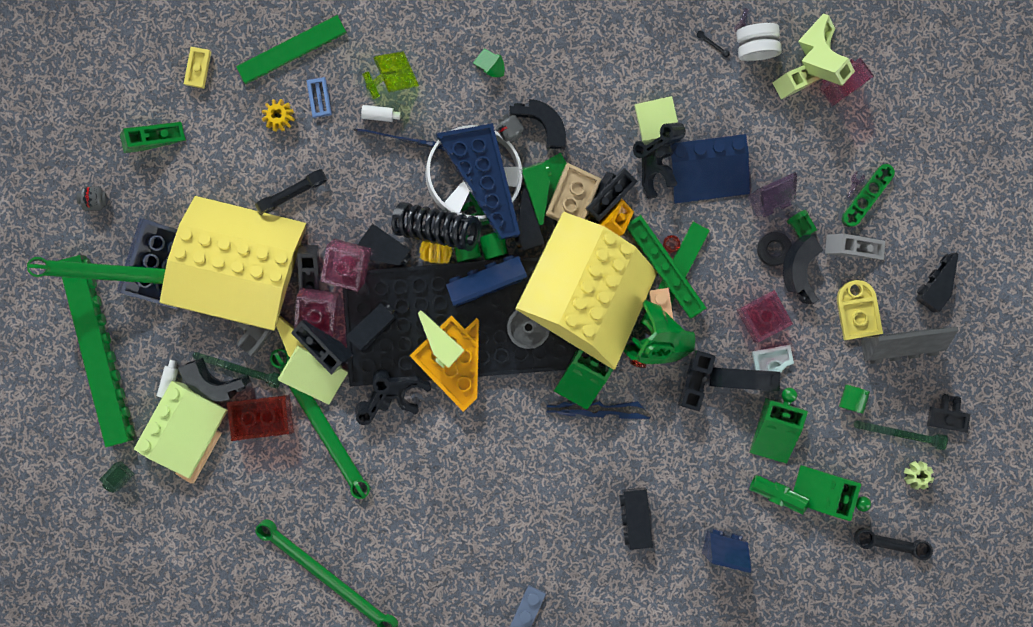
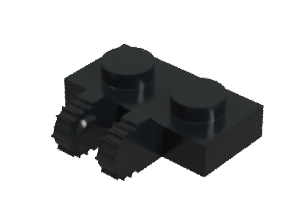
(949, 419)

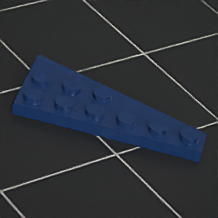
(480, 165)

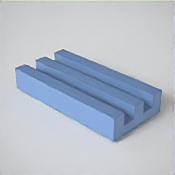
(322, 113)

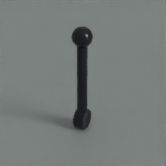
(700, 34)

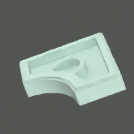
(773, 358)

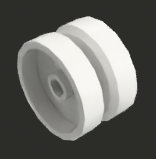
(758, 42)

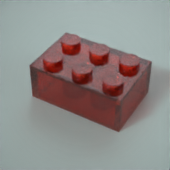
(260, 417)

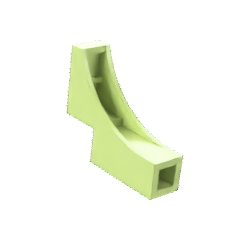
(819, 57)

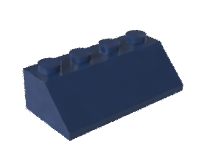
(486, 281)

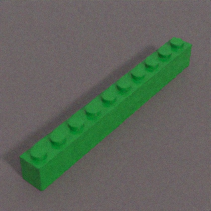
(98, 358)

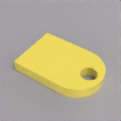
(858, 313)

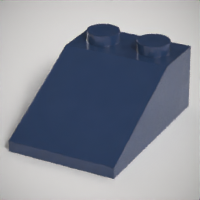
(727, 550)

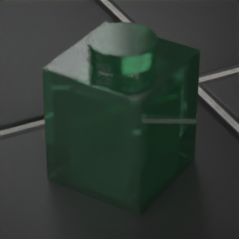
(116, 477)

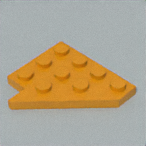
(461, 378)

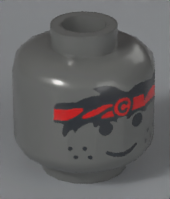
(510, 128)
(92, 198)

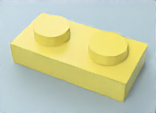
(197, 67)

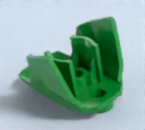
(667, 339)

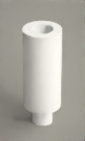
(379, 113)
(169, 374)

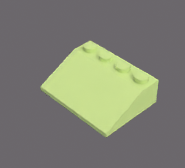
(180, 429)

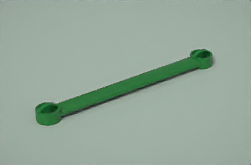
(97, 271)
(326, 433)
(323, 574)

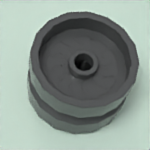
(524, 338)

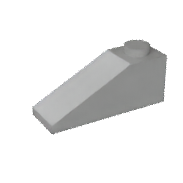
(854, 246)

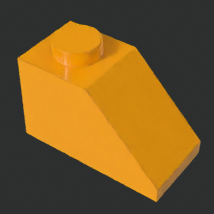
(617, 218)

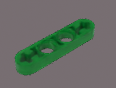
(867, 195)

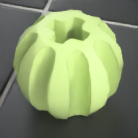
(916, 469)

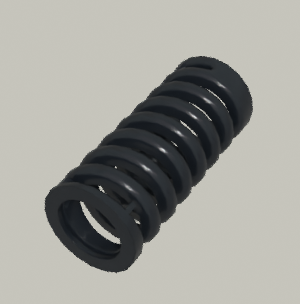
(442, 237)

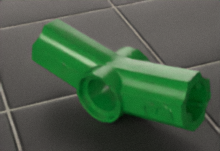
(779, 494)

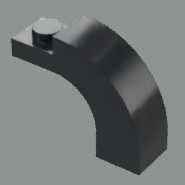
(547, 117)
(796, 266)
(745, 379)
(207, 386)

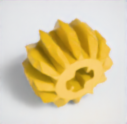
(275, 122)
(435, 253)

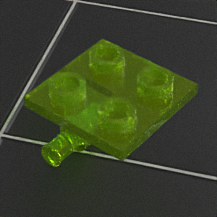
(394, 72)

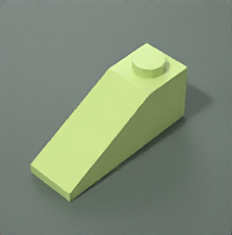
(794, 82)
(441, 343)

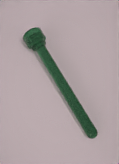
(271, 378)
(938, 441)

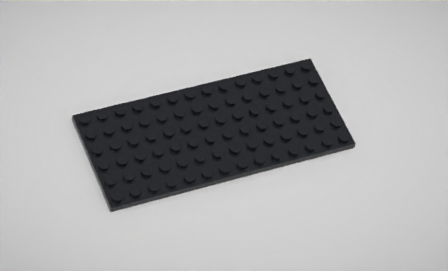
(426, 290)

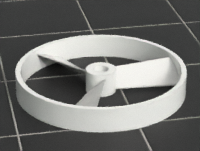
(458, 197)

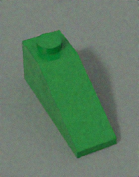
(151, 136)
(537, 185)

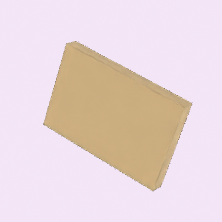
(573, 193)

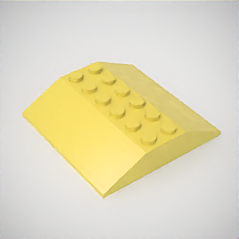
(231, 263)
(588, 288)

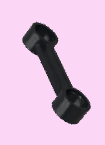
(311, 181)
(893, 544)

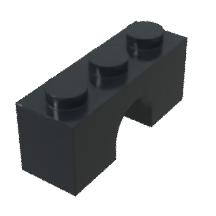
(693, 388)

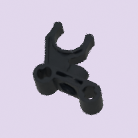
(654, 152)
(386, 391)

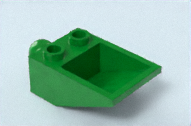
(582, 379)
(777, 432)
(826, 493)

